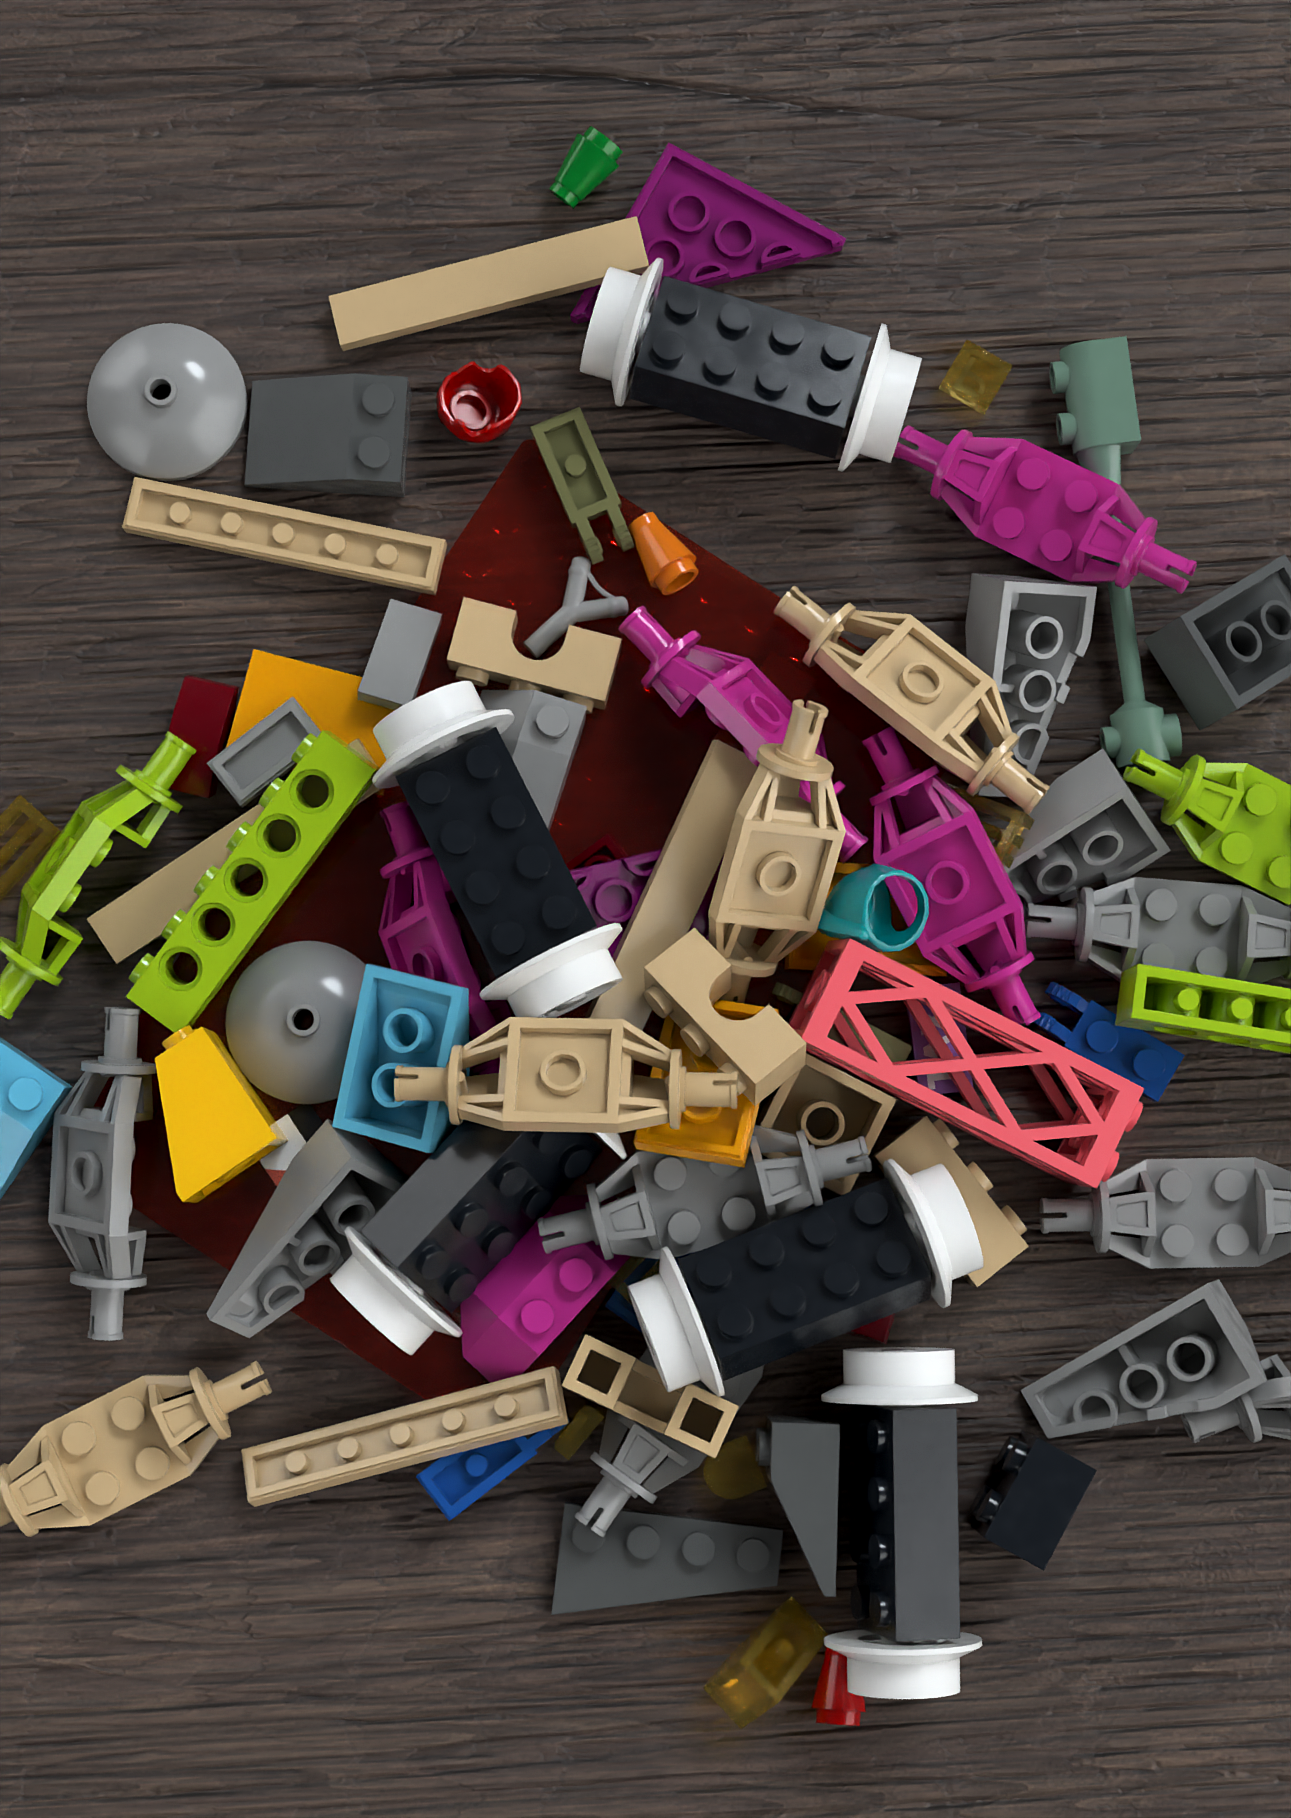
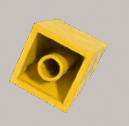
(210, 1114)

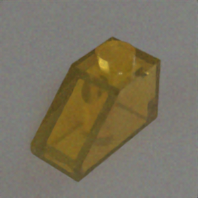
(766, 1663)

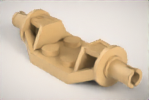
(919, 690)
(777, 855)
(566, 1079)
(120, 1448)

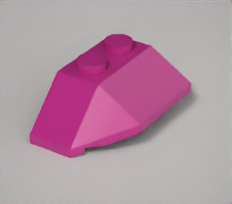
(531, 1298)

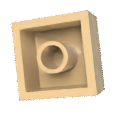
(829, 1109)

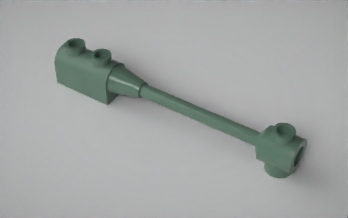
(1101, 428)

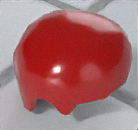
(479, 402)

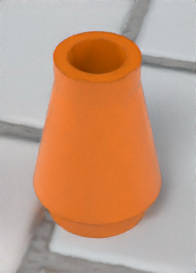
(663, 555)

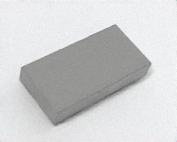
(399, 655)
(263, 752)

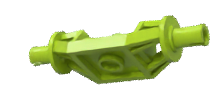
(1244, 816)
(82, 844)

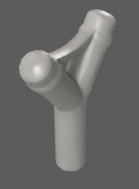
(575, 608)

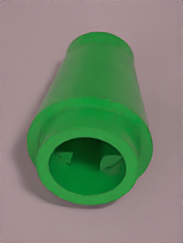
(585, 166)

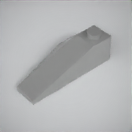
(1027, 641)
(540, 741)
(1083, 834)
(301, 1233)
(1165, 1366)

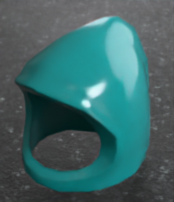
(863, 911)

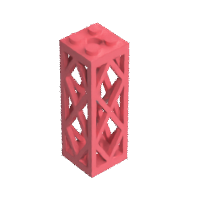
(1088, 1135)

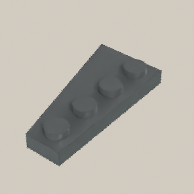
(659, 1559)

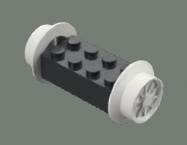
(747, 365)
(496, 852)
(457, 1224)
(806, 1277)
(903, 1523)

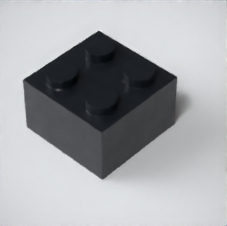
(1031, 1498)

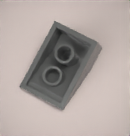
(330, 434)
(1229, 645)
(804, 1472)

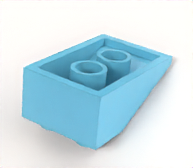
(405, 1024)
(26, 1108)

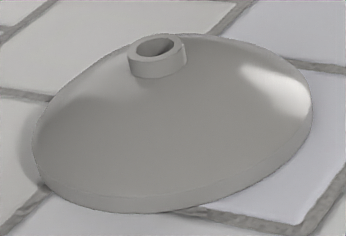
(171, 435)
(262, 1011)

